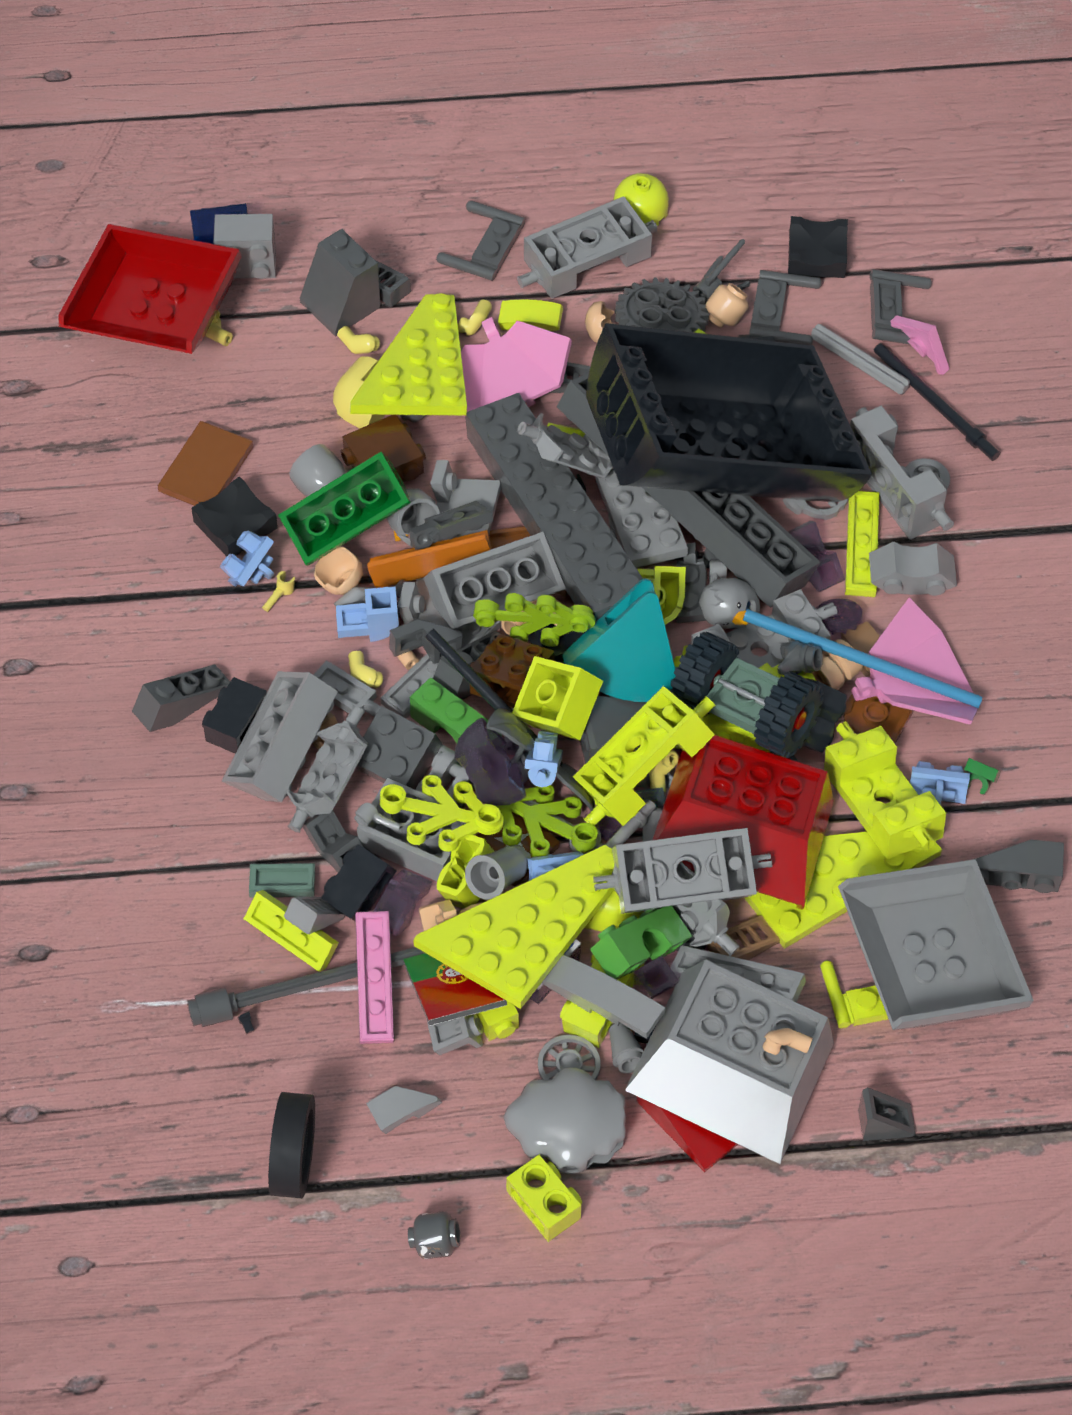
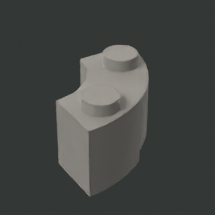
(912, 569)

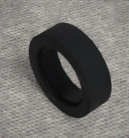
(291, 1145)

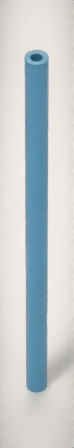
(863, 658)

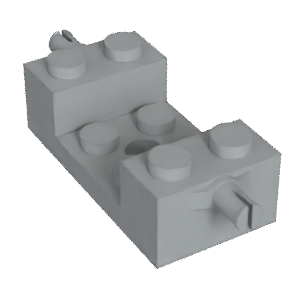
(559, 253)
(913, 501)
(790, 609)
(648, 876)

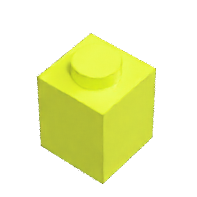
(499, 1021)

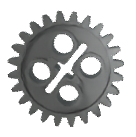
(662, 307)

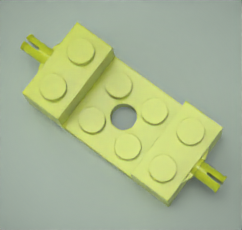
(617, 769)
(864, 770)

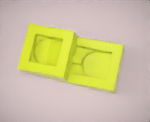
(533, 312)

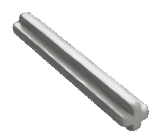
(860, 359)

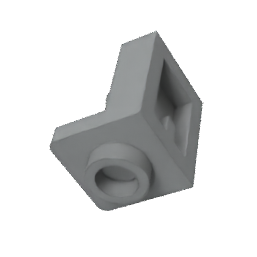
(456, 1033)

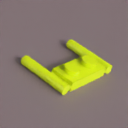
(854, 1006)

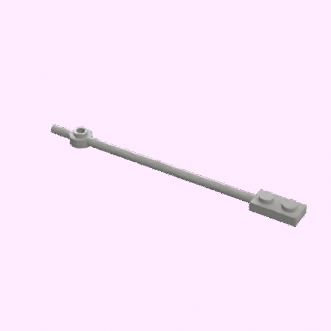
(355, 692)

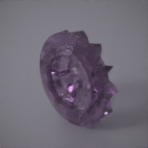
(848, 610)

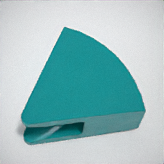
(628, 647)

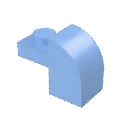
(369, 618)

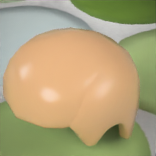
(596, 319)
(338, 571)

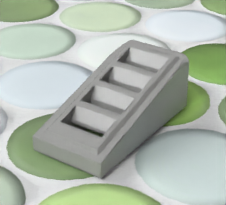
(311, 913)

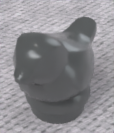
(800, 658)

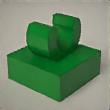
(983, 773)

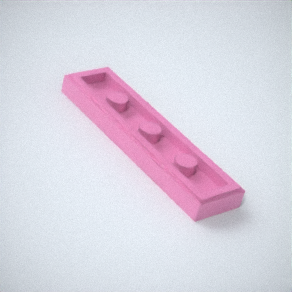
(374, 977)

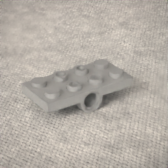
(641, 523)

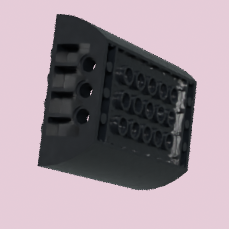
(721, 416)

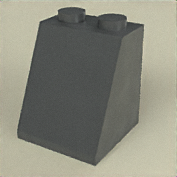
(341, 283)
(605, 720)

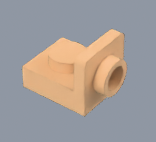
(436, 913)

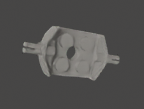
(566, 448)
(330, 770)
(705, 919)

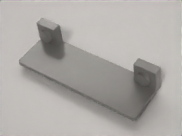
(450, 493)

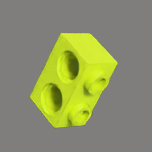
(537, 1201)

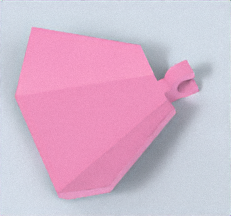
(520, 362)
(918, 645)

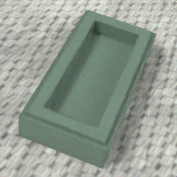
(283, 879)

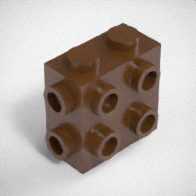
(392, 439)
(506, 665)

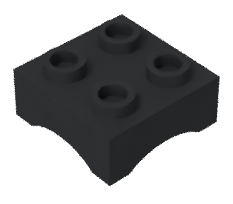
(818, 247)
(232, 513)

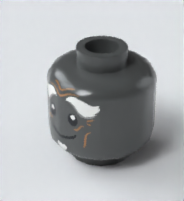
(434, 1235)

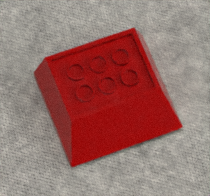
(150, 288)
(749, 788)

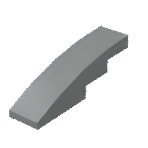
(604, 995)

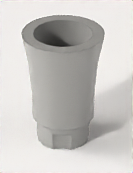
(493, 872)

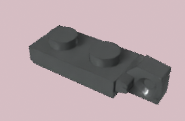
(449, 524)
(694, 584)

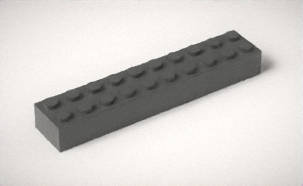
(552, 502)
(726, 524)

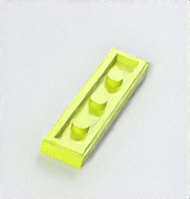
(861, 540)

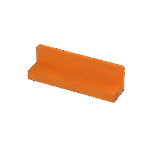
(417, 563)

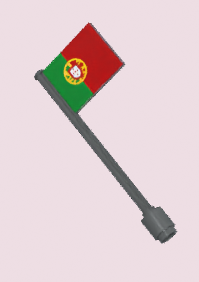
(440, 990)

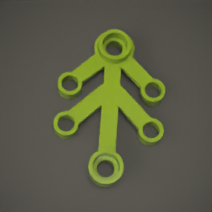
(576, 618)
(581, 835)

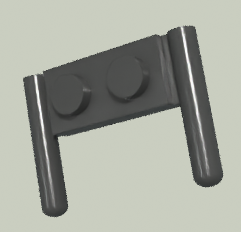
(493, 246)
(887, 302)
(770, 303)

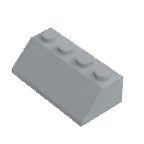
(517, 568)
(280, 735)

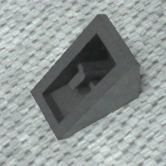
(884, 1116)

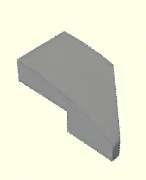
(399, 1105)

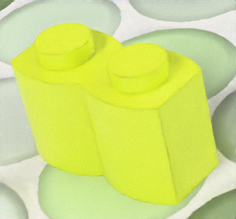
(452, 880)

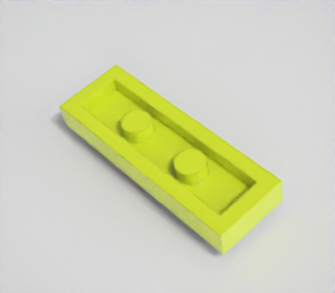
(268, 916)

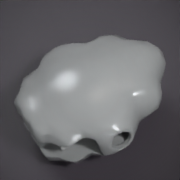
(569, 1120)

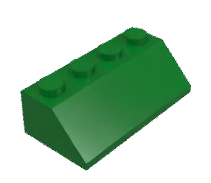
(345, 508)

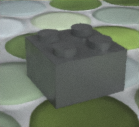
(397, 749)

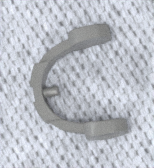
(801, 506)

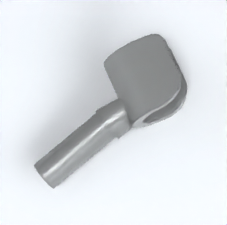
(717, 570)
(368, 812)

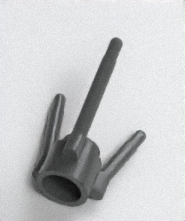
(711, 281)

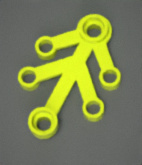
(482, 818)

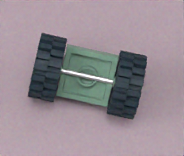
(768, 706)

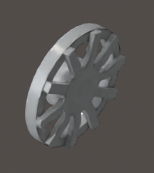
(568, 1058)

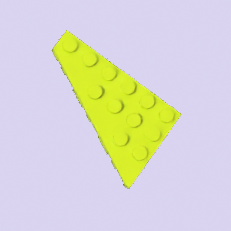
(420, 367)
(839, 859)
(523, 932)

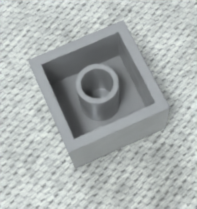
(253, 237)

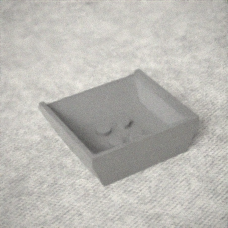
(935, 945)
(712, 1065)

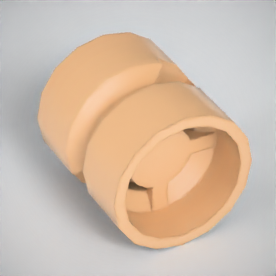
(836, 669)

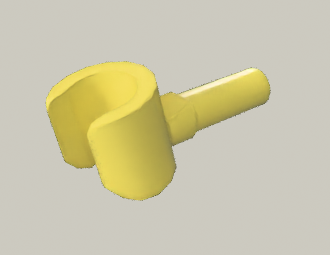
(282, 588)

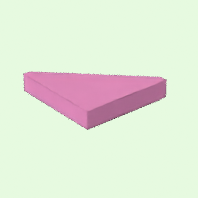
(924, 340)

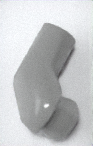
(353, 596)

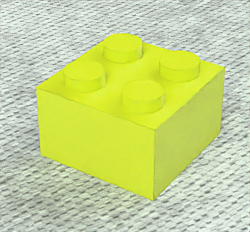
(557, 697)

